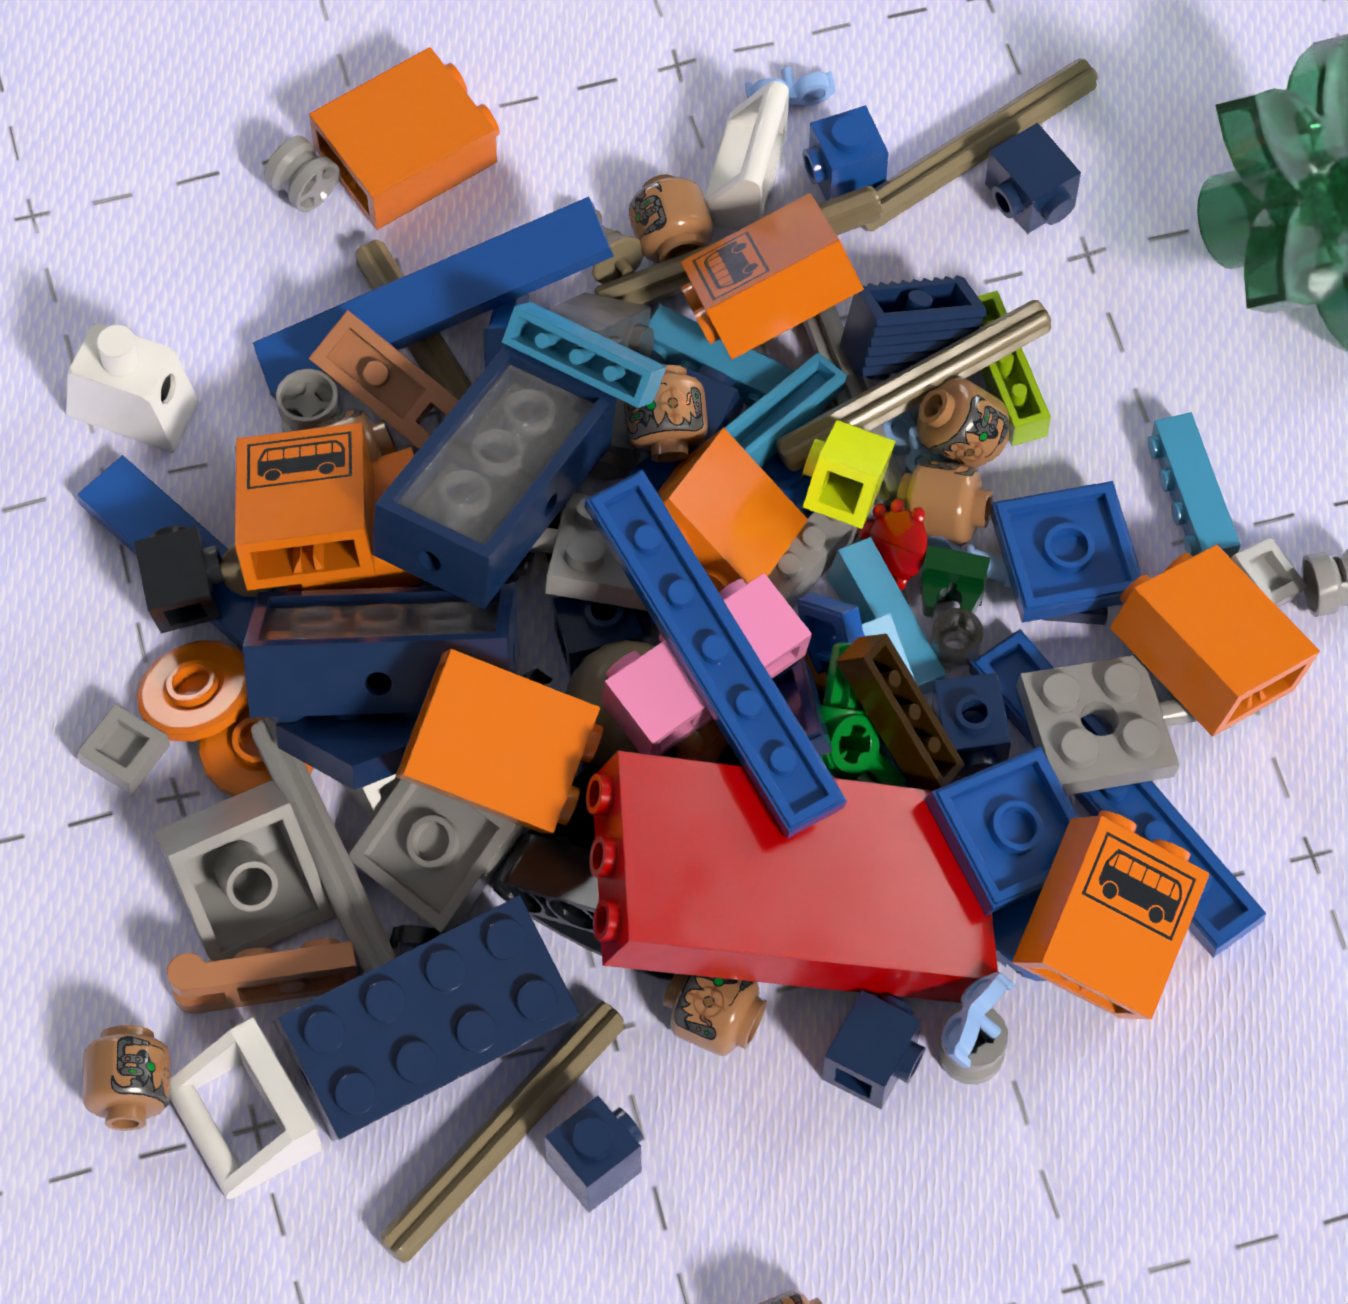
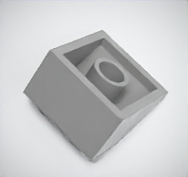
(244, 872)

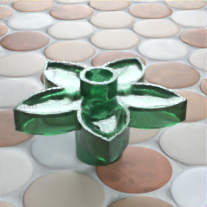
(1289, 190)

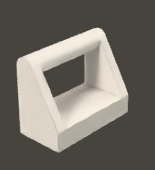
(749, 158)
(299, 1135)

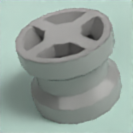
(301, 173)
(985, 1058)

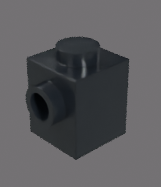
(179, 577)

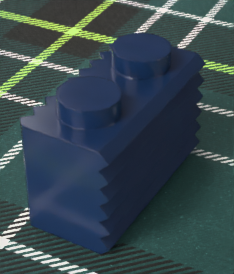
(907, 322)

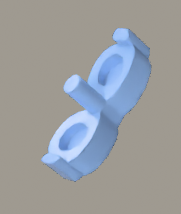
(806, 91)
(904, 432)
(963, 1027)

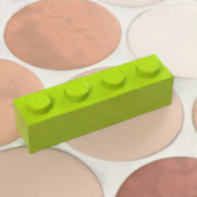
(1015, 385)

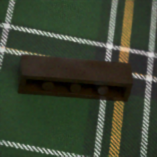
(900, 712)

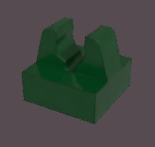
(953, 577)

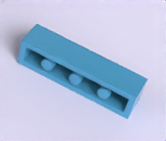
(683, 343)
(584, 354)
(1192, 485)

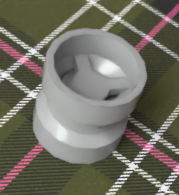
(306, 399)
(1326, 582)

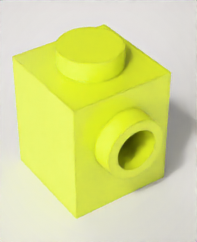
(846, 473)

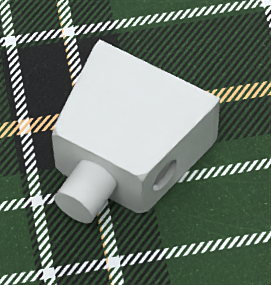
(130, 387)

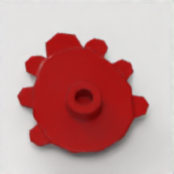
(899, 539)

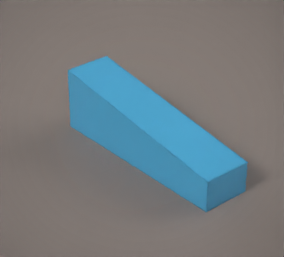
(787, 407)
(866, 582)

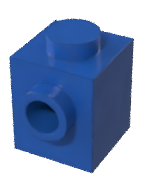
(845, 153)

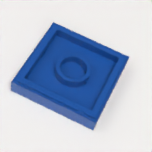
(1065, 550)
(1004, 827)

